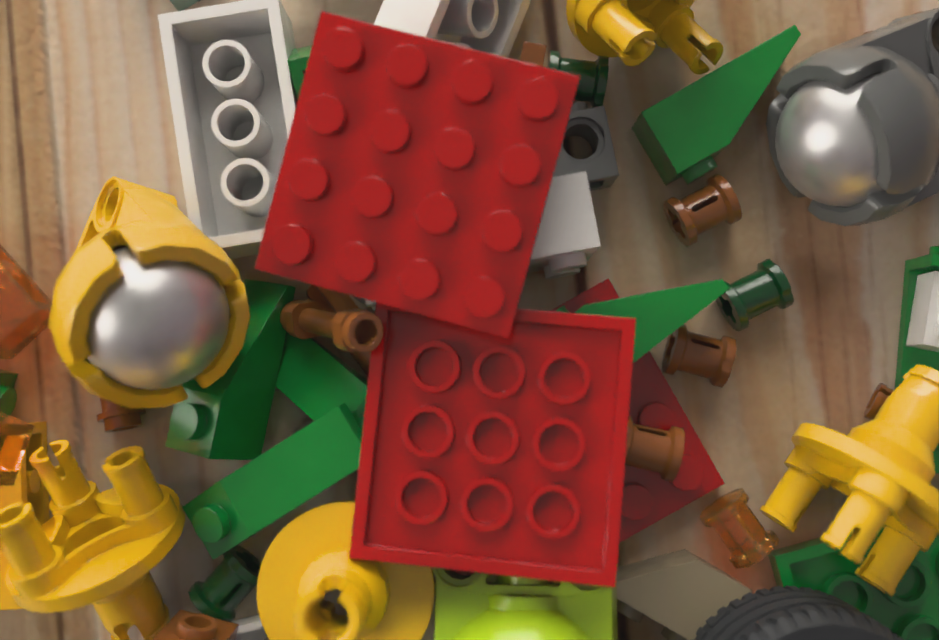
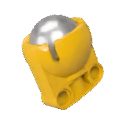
(146, 301)

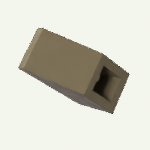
(675, 592)

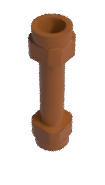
(350, 329)

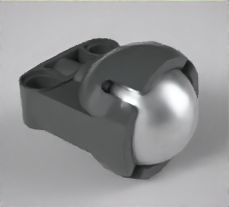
(862, 123)

